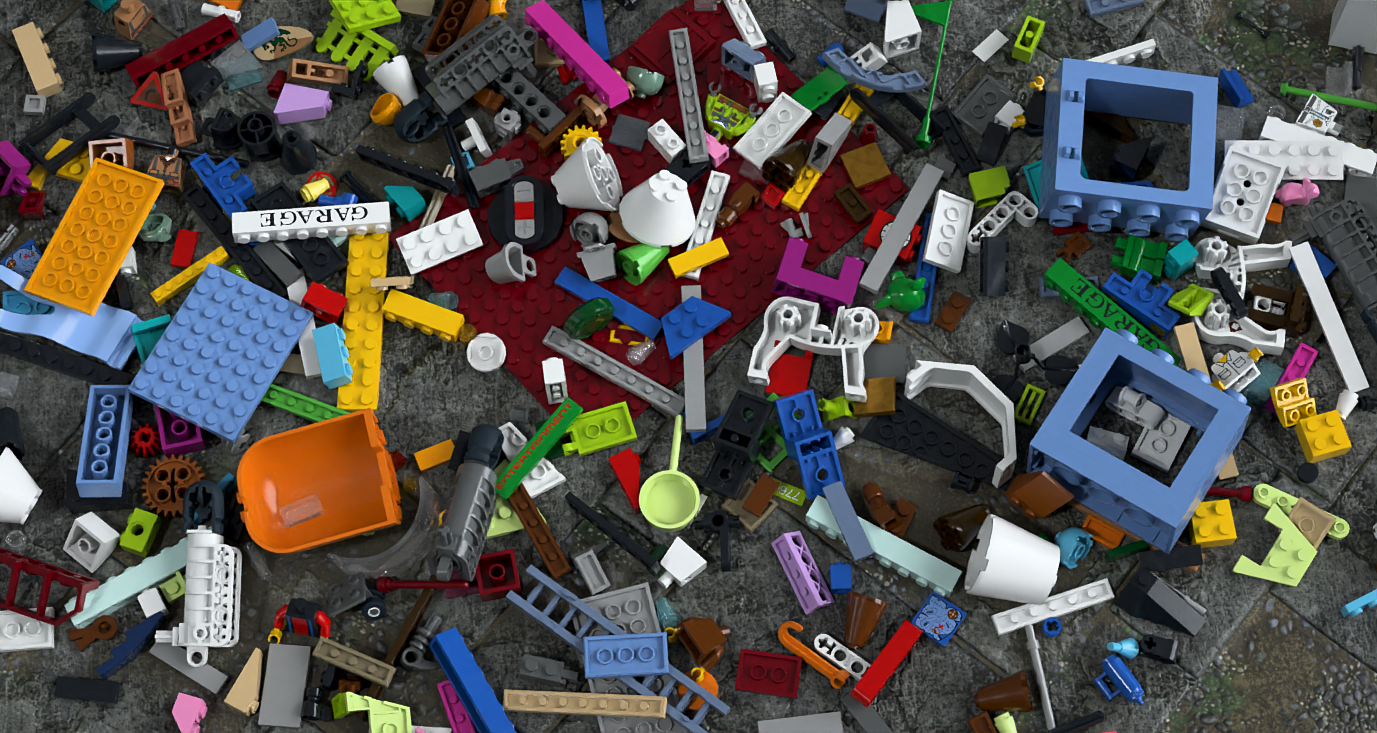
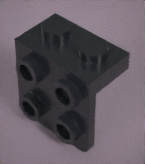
(200, 82)

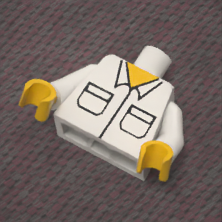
(1235, 369)

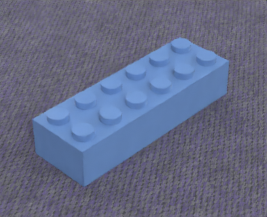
(105, 441)

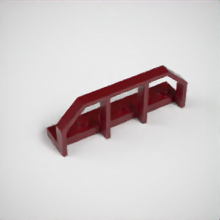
(50, 573)

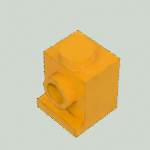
(884, 335)

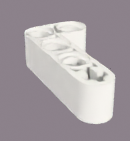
(997, 224)

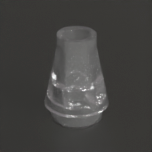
(639, 352)

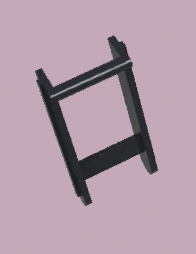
(870, 107)
(76, 109)

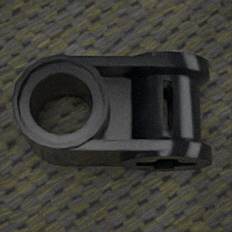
(1161, 649)

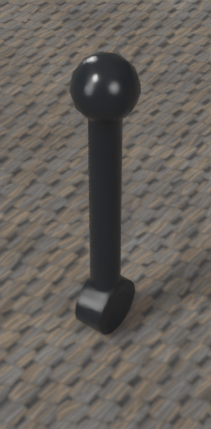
(1265, 34)

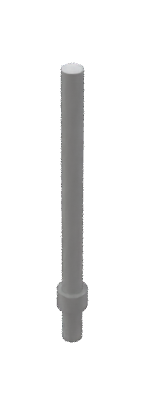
(1033, 646)

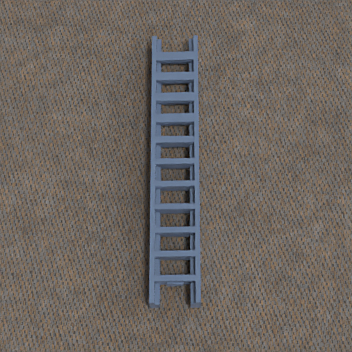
(575, 642)

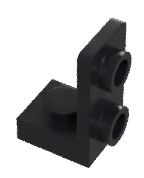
(346, 91)

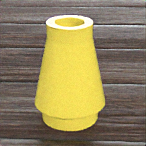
(314, 189)

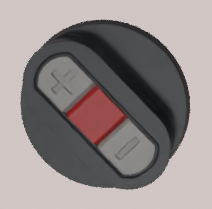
(525, 215)

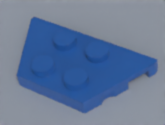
(690, 323)

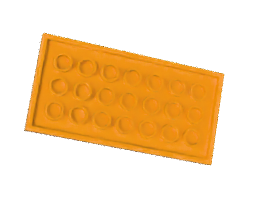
(94, 237)

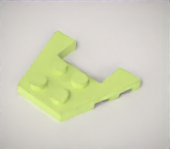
(504, 516)
(1287, 557)
(383, 715)

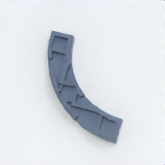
(872, 79)

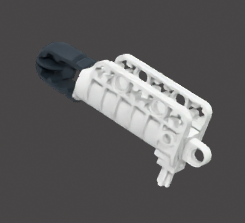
(207, 578)

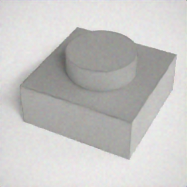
(34, 105)

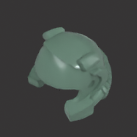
(156, 228)

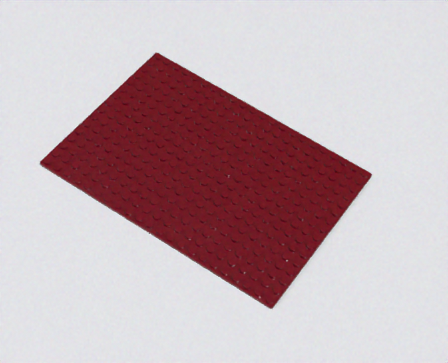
(739, 283)

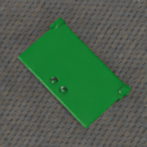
(824, 83)

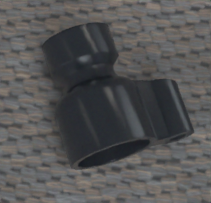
(313, 709)

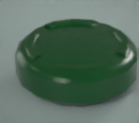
(589, 318)

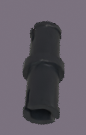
(779, 45)

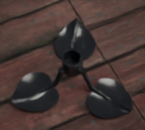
(1015, 339)

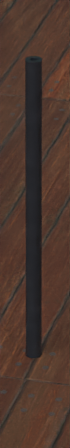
(182, 150)

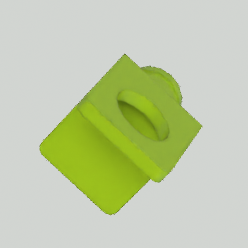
(836, 408)

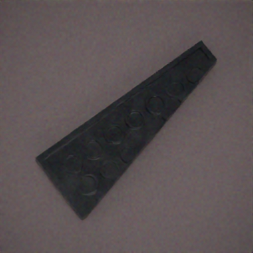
(933, 441)

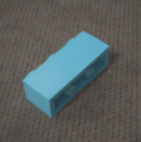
(332, 355)

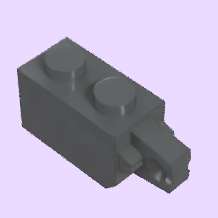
(494, 176)
(546, 671)

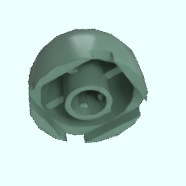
(644, 82)

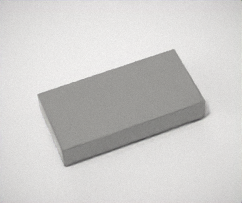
(592, 572)

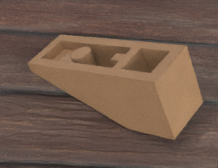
(316, 73)

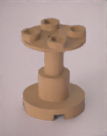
(595, 109)

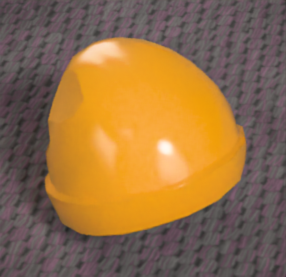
(385, 109)

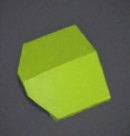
(1191, 300)

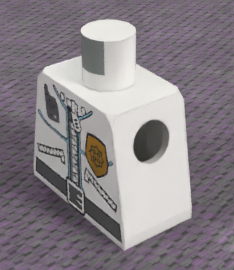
(1319, 117)

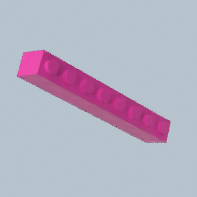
(577, 54)

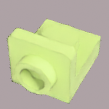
(174, 588)

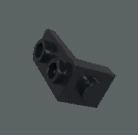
(329, 676)

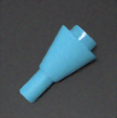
(1127, 647)

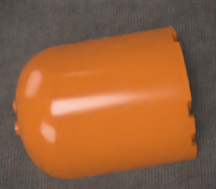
(337, 460)

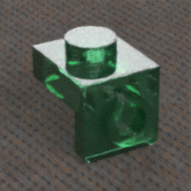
(658, 553)

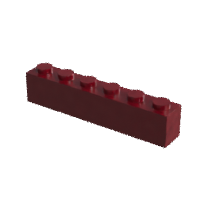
(184, 49)

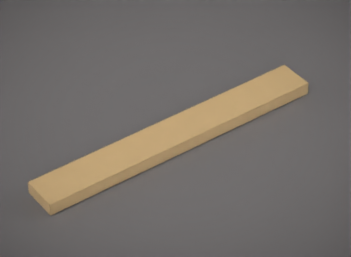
(1193, 358)
(584, 704)

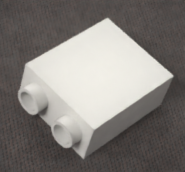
(1354, 24)

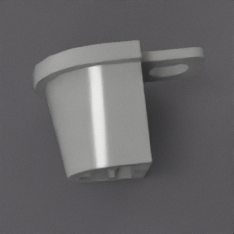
(599, 261)
(510, 265)

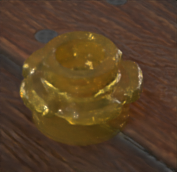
(467, 333)
(409, 485)

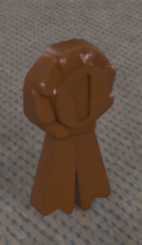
(103, 629)

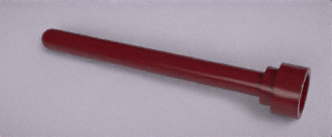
(1242, 493)
(386, 584)

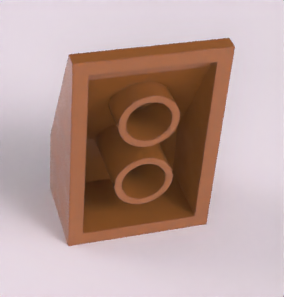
(113, 150)
(1037, 494)

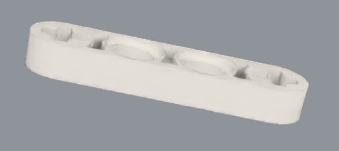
(847, 662)

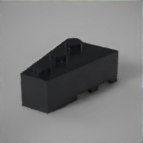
(95, 504)

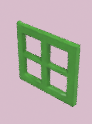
(772, 433)

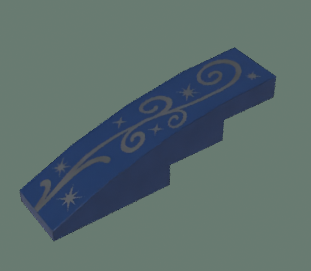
(137, 640)

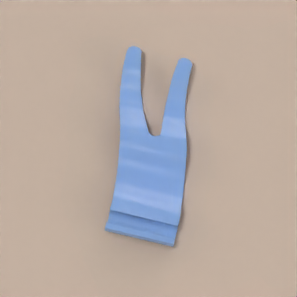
(101, 336)

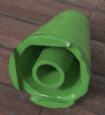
(640, 261)

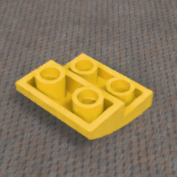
(1292, 401)

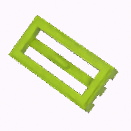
(1021, 419)

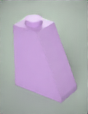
(301, 104)

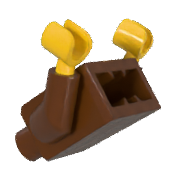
(702, 640)

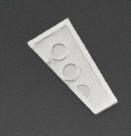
(543, 476)

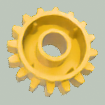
(575, 138)

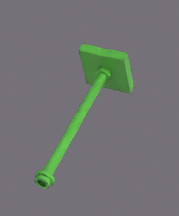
(1327, 97)

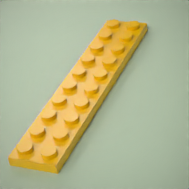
(364, 320)

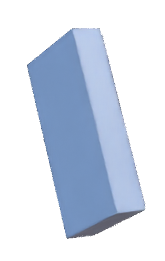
(260, 34)

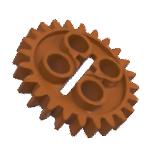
(155, 488)

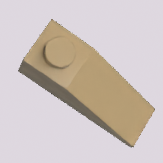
(246, 689)

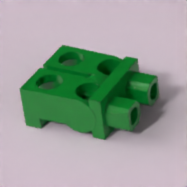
(1137, 255)

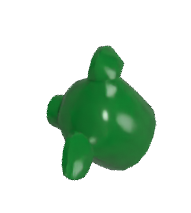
(903, 293)

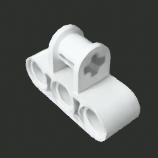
(1134, 407)

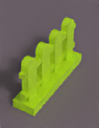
(365, 46)

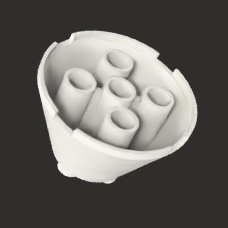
(588, 179)
(659, 211)
(17, 489)

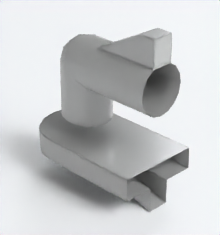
(790, 227)

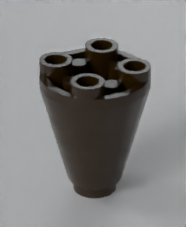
(786, 164)
(960, 527)

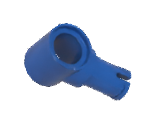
(344, 199)

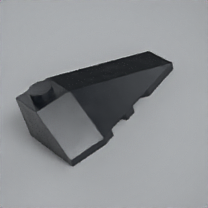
(1154, 601)

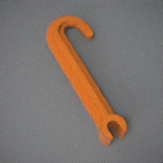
(836, 676)

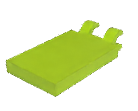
(600, 430)

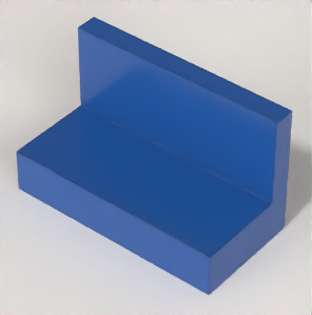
(1235, 88)

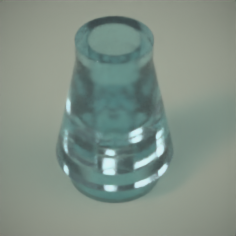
(444, 299)
(666, 614)

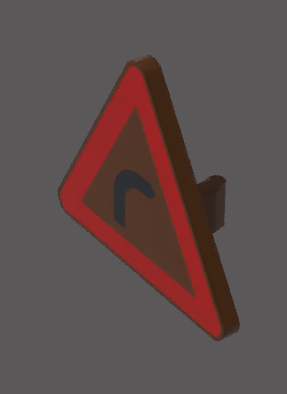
(150, 93)

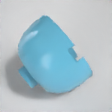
(1073, 544)

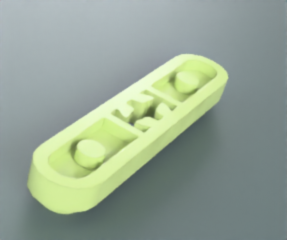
(1266, 495)

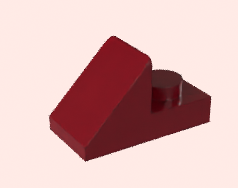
(32, 205)

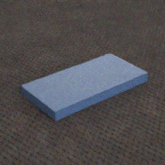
(625, 655)

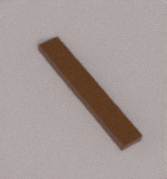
(539, 532)

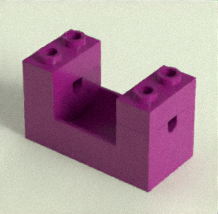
(810, 286)

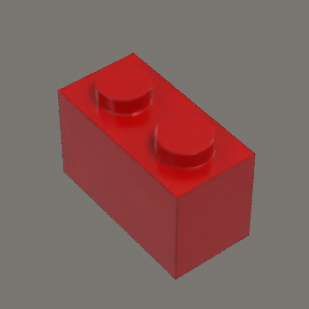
(324, 302)

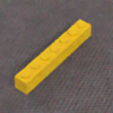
(188, 276)

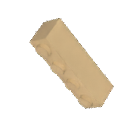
(36, 59)

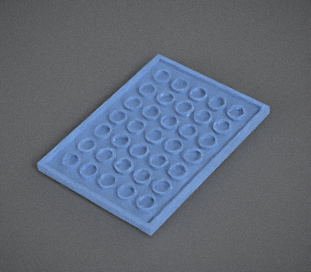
(221, 352)

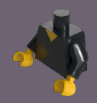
(1033, 118)

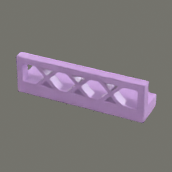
(799, 572)

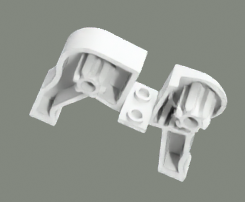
(1214, 323)
(796, 324)

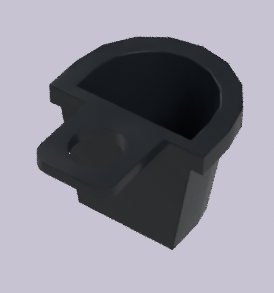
(223, 130)

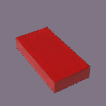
(184, 249)

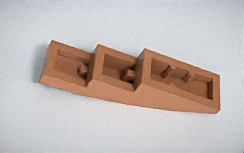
(178, 106)

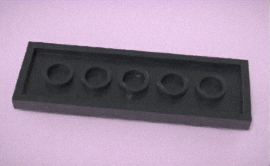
(315, 255)

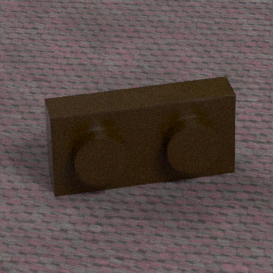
(852, 203)

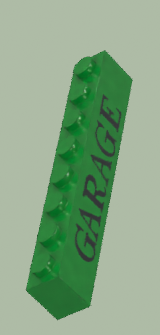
(1097, 306)

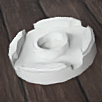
(486, 352)

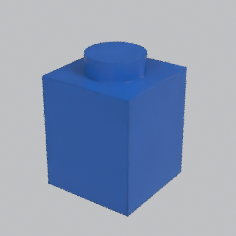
(840, 578)

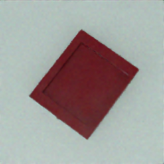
(654, 45)

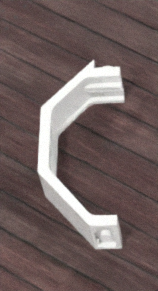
(982, 390)

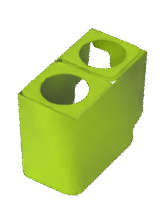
(988, 185)

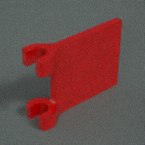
(789, 373)

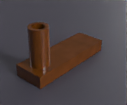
(549, 143)

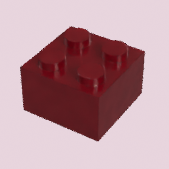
(497, 575)

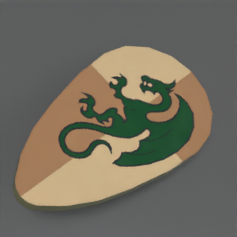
(288, 42)

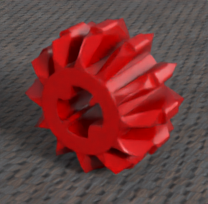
(142, 447)

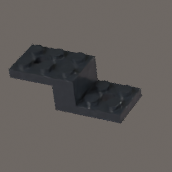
(736, 445)

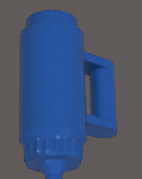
(1121, 678)

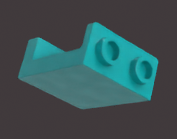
(147, 334)

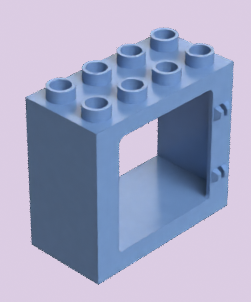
(1132, 93)

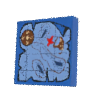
(23, 259)
(938, 619)

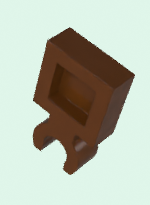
(1075, 246)
(350, 684)

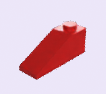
(627, 471)

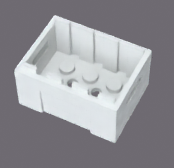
(1247, 220)

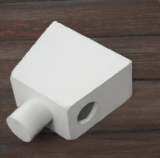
(680, 564)

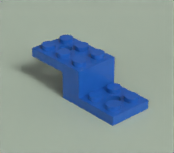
(808, 442)

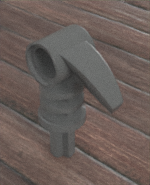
(418, 646)

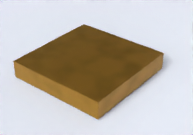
(865, 166)
(880, 397)

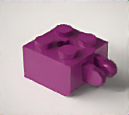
(13, 171)

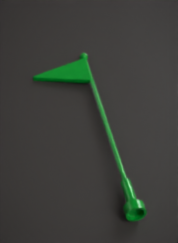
(938, 14)

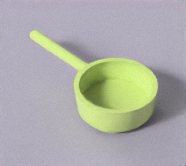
(670, 497)

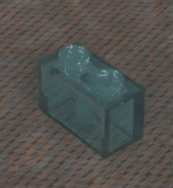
(1259, 389)

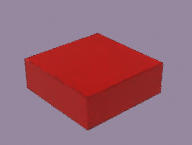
(772, 196)

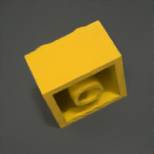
(1322, 436)
(1212, 524)

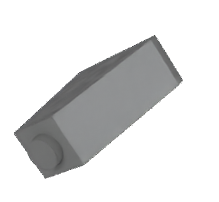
(828, 142)

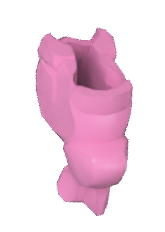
(1297, 193)

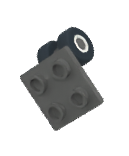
(352, 592)

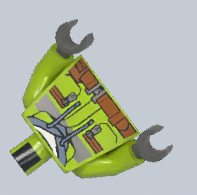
(728, 117)

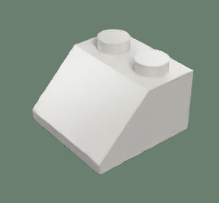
(91, 541)

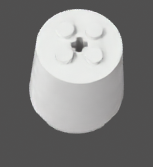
(1011, 564)

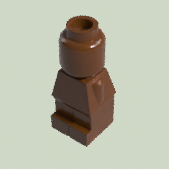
(489, 101)
(738, 205)
(880, 508)

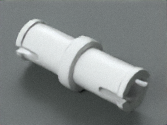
(216, 11)

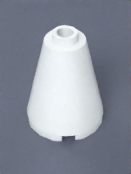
(397, 79)

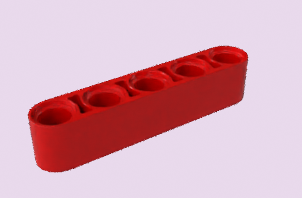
(886, 663)

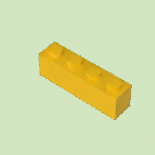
(422, 315)

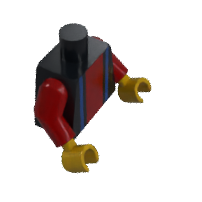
(301, 618)

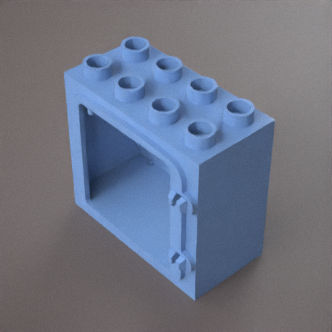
(1108, 483)

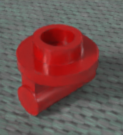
(565, 74)

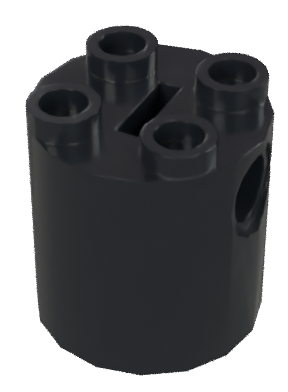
(259, 136)

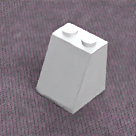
(901, 29)

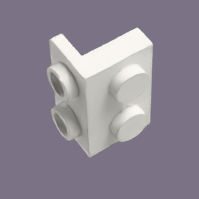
(1111, 442)

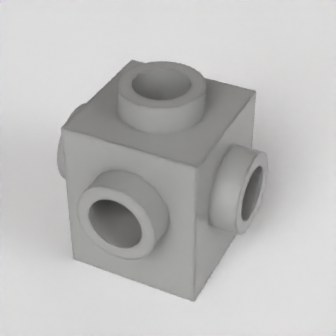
(508, 123)

